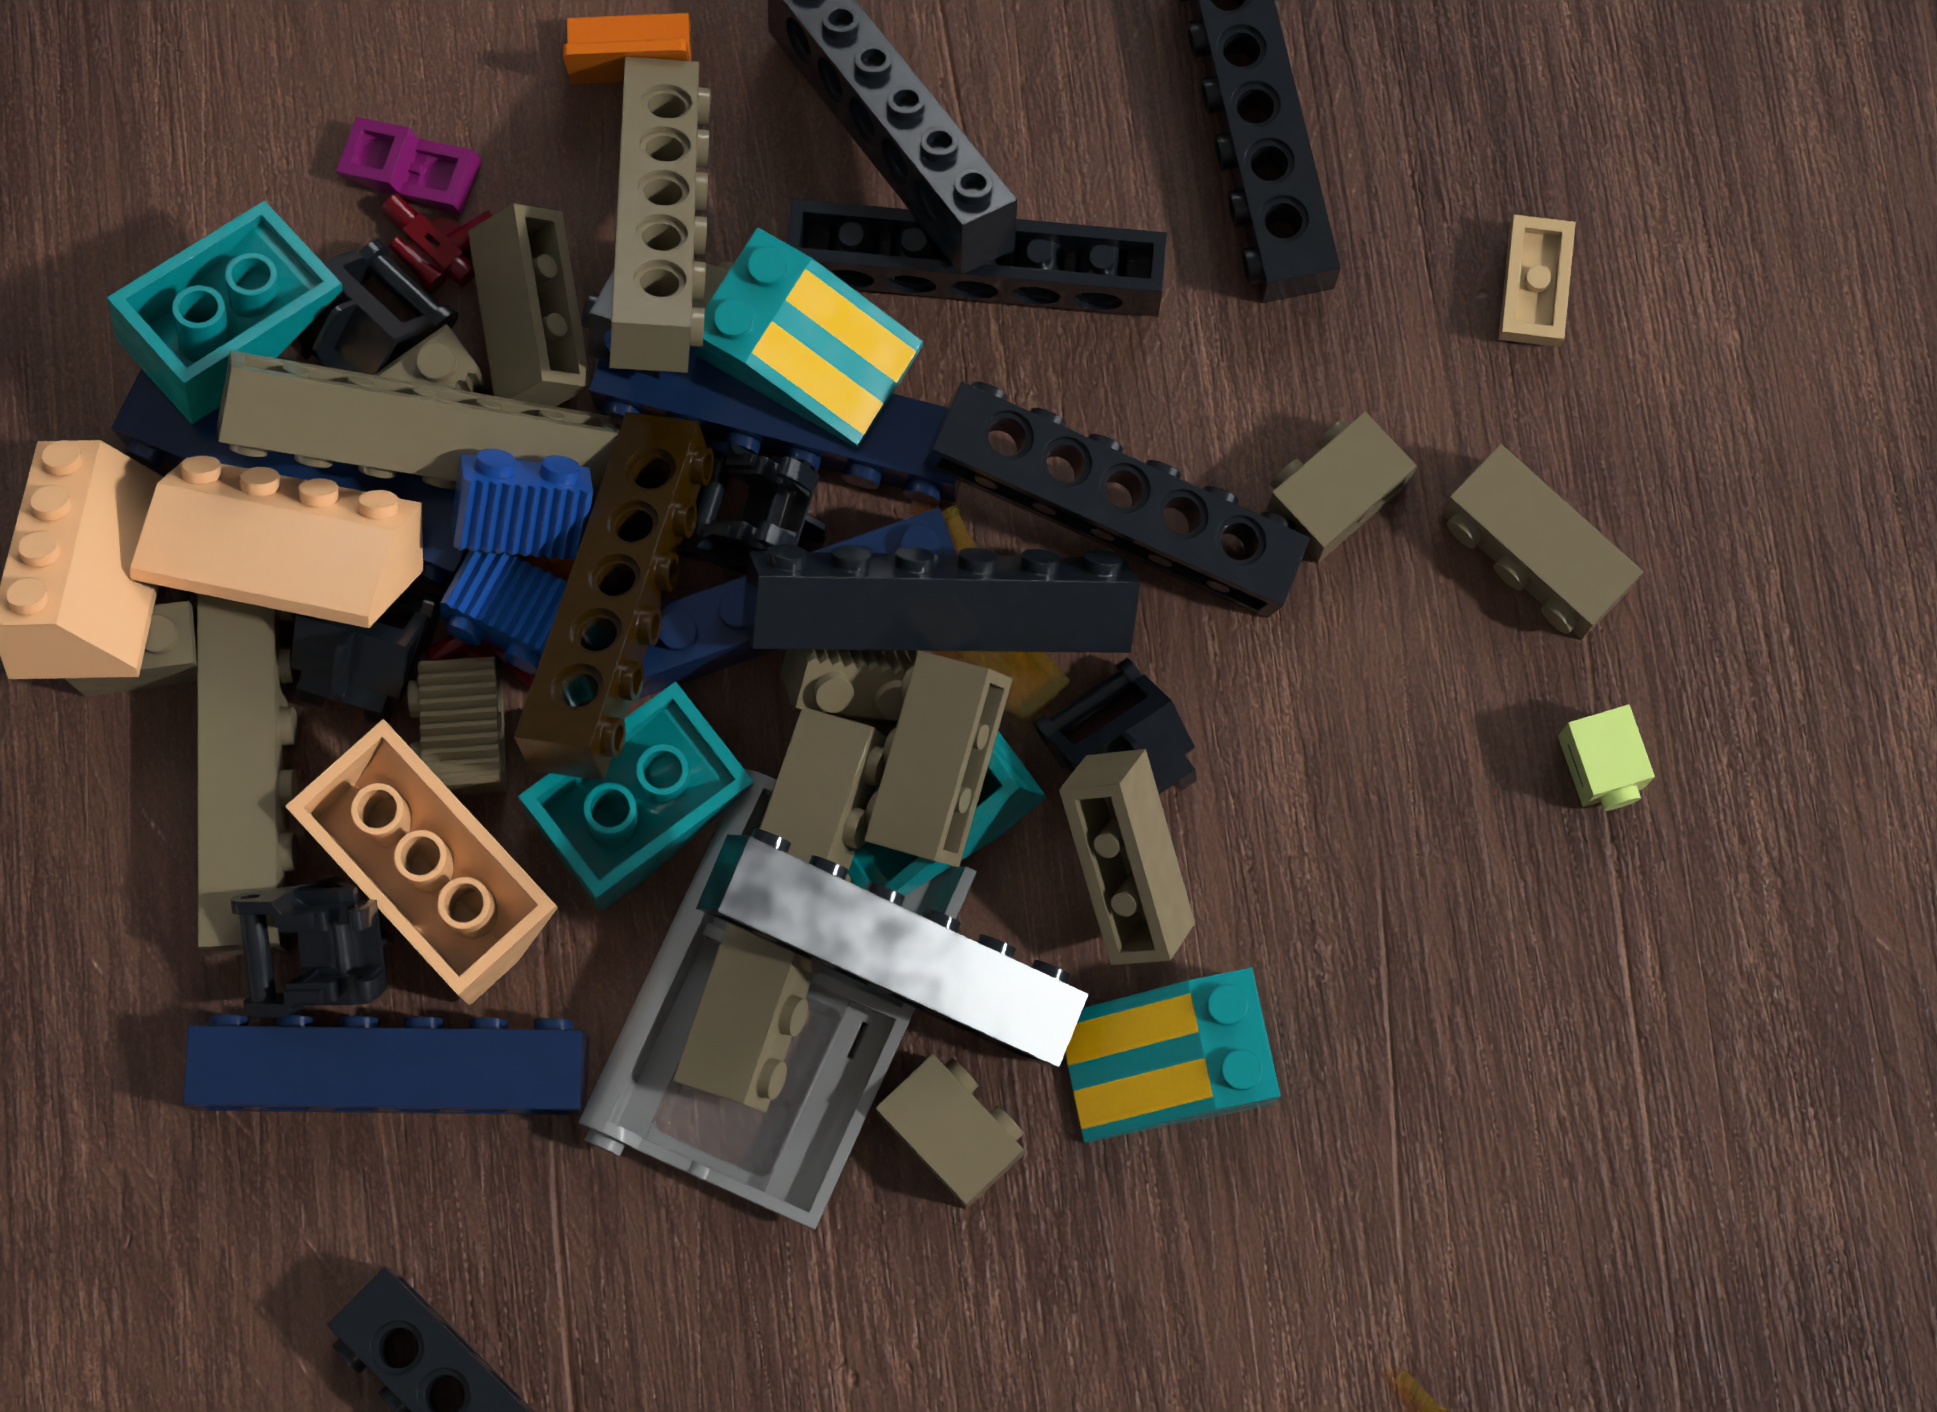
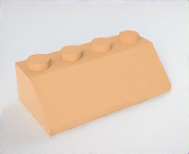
(279, 541)
(69, 564)
(424, 861)

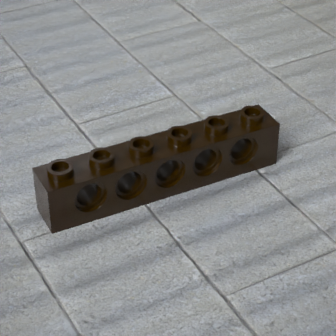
(643, 496)

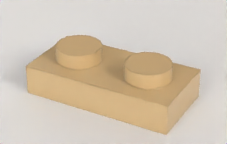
(1537, 280)

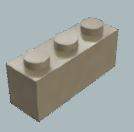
(529, 306)
(1540, 543)
(937, 758)
(1127, 857)

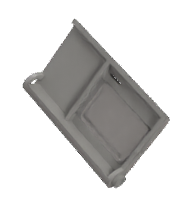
(801, 1144)

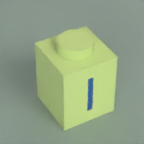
(1607, 758)

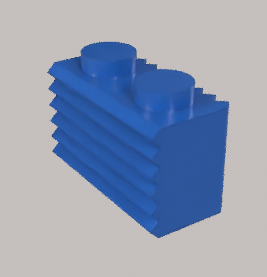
(521, 504)
(503, 604)

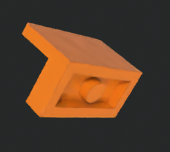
(600, 44)

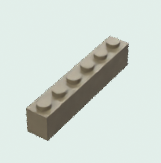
(394, 422)
(243, 766)
(756, 987)

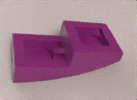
(401, 163)

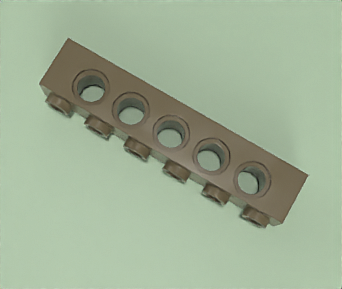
(657, 216)

